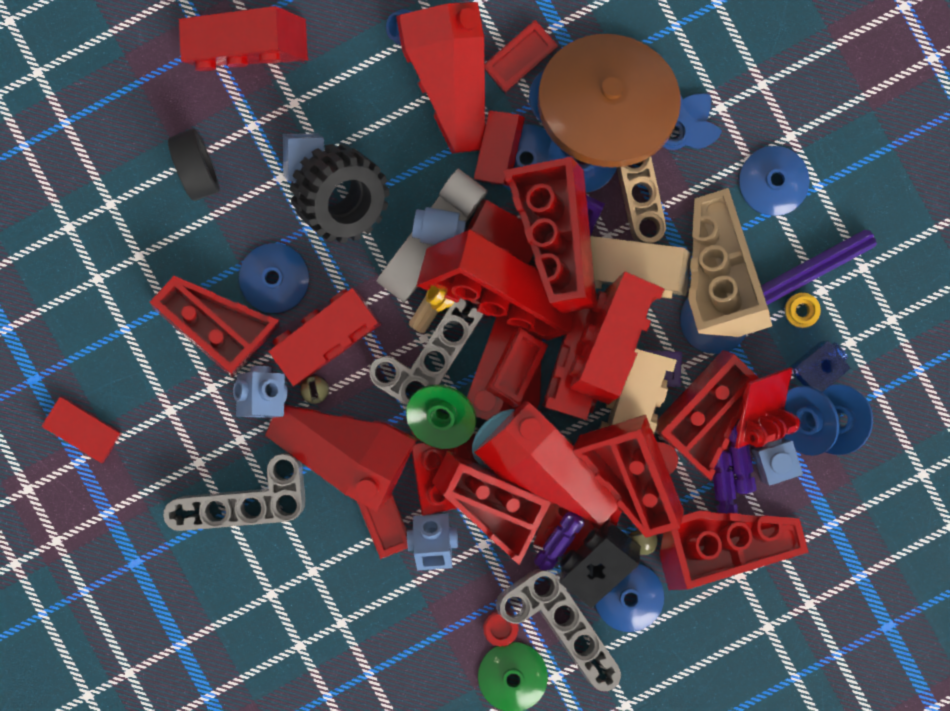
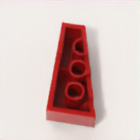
(557, 228)
(496, 281)

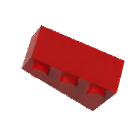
(243, 38)
(215, 325)
(324, 335)
(613, 337)
(558, 394)
(706, 412)
(634, 472)

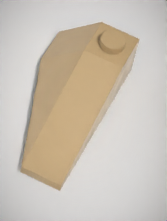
(723, 278)

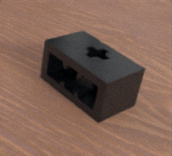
(599, 563)

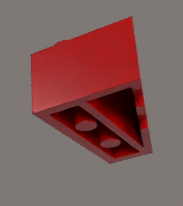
(493, 504)

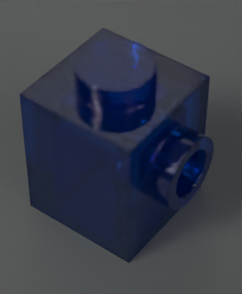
(821, 365)

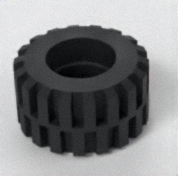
(359, 207)

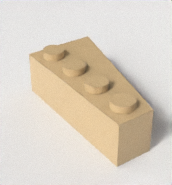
(652, 262)
(643, 390)

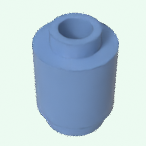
(436, 225)

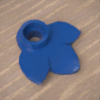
(692, 124)

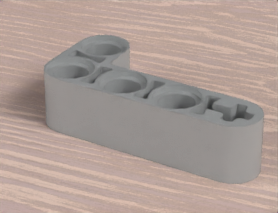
(401, 274)
(419, 371)
(235, 502)
(566, 632)

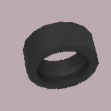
(193, 164)

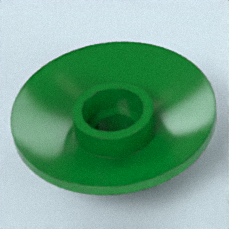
(436, 427)
(511, 659)

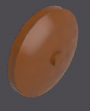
(608, 100)

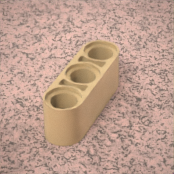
(638, 211)

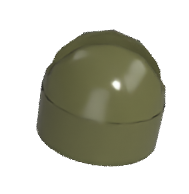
(321, 387)
(647, 544)

